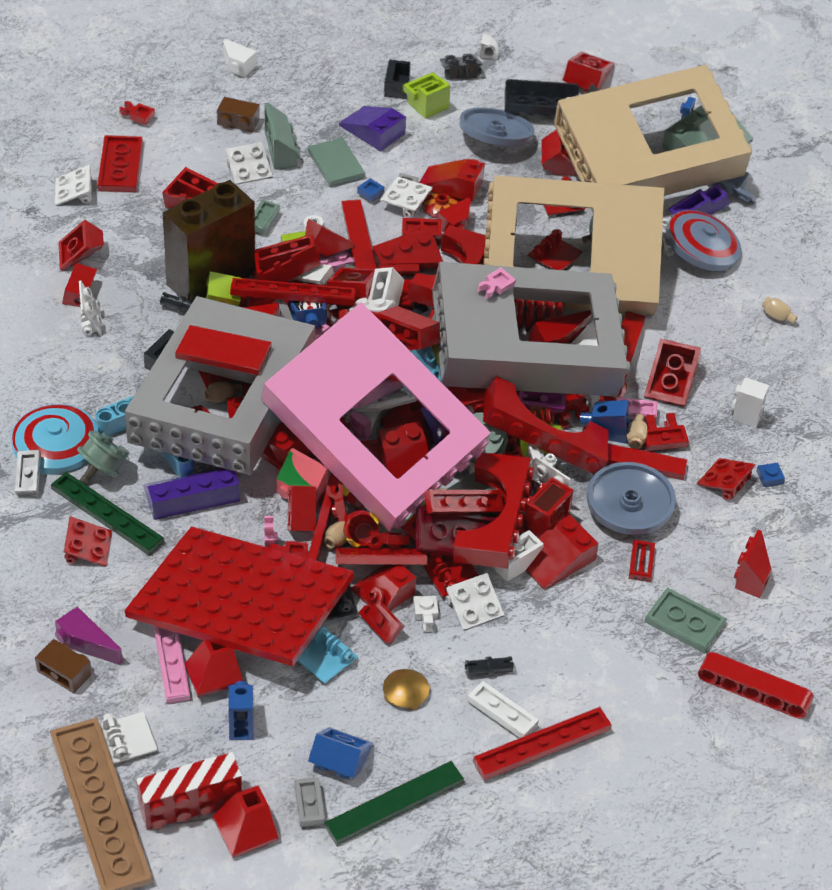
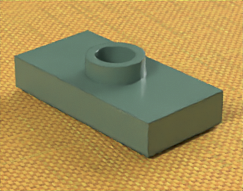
(264, 215)

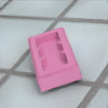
(640, 407)

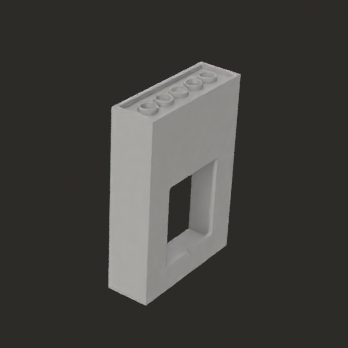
(483, 340)
(204, 436)

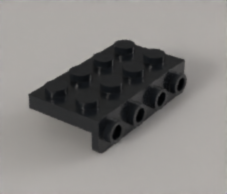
(536, 96)

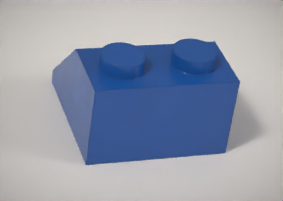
(339, 752)

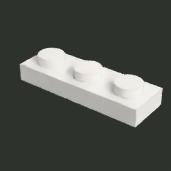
(502, 710)

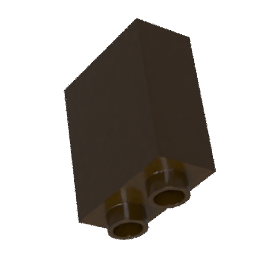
(209, 235)

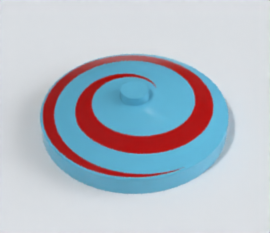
(57, 433)

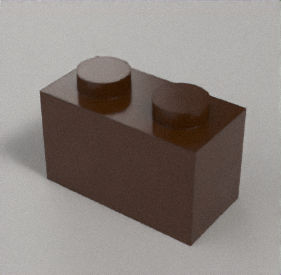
(238, 114)
(63, 665)

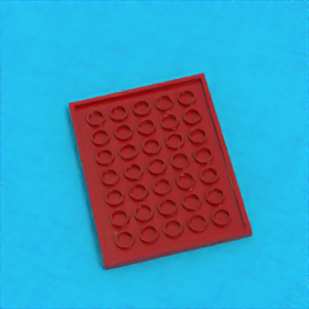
(240, 595)

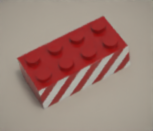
(188, 790)

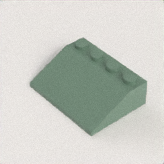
(694, 129)

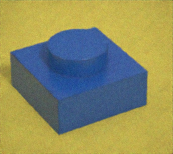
(687, 107)
(370, 189)
(770, 474)

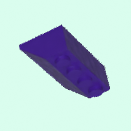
(192, 492)

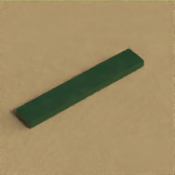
(107, 513)
(393, 802)

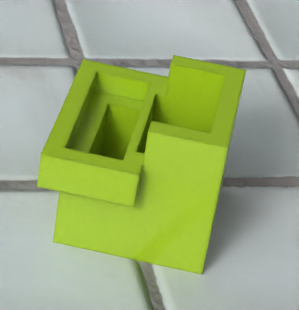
(428, 94)
(219, 289)

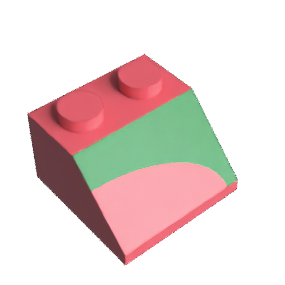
(302, 471)

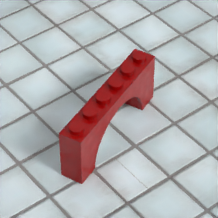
(460, 243)
(507, 413)
(495, 542)

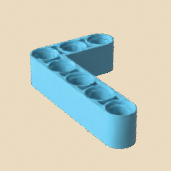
(112, 420)

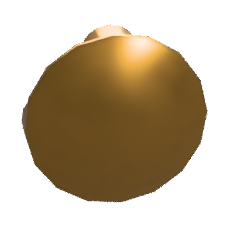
(406, 689)

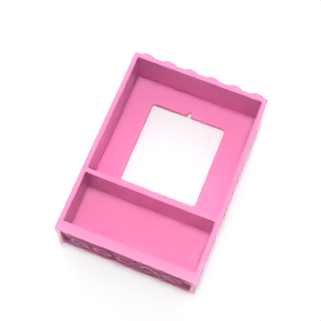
(335, 377)

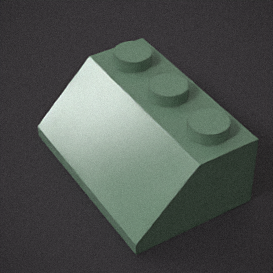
(280, 138)

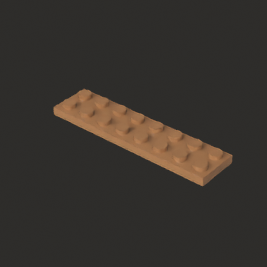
(100, 806)

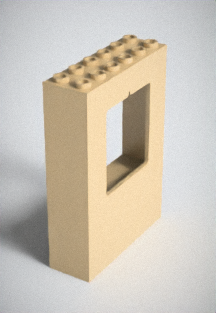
(612, 150)
(623, 234)

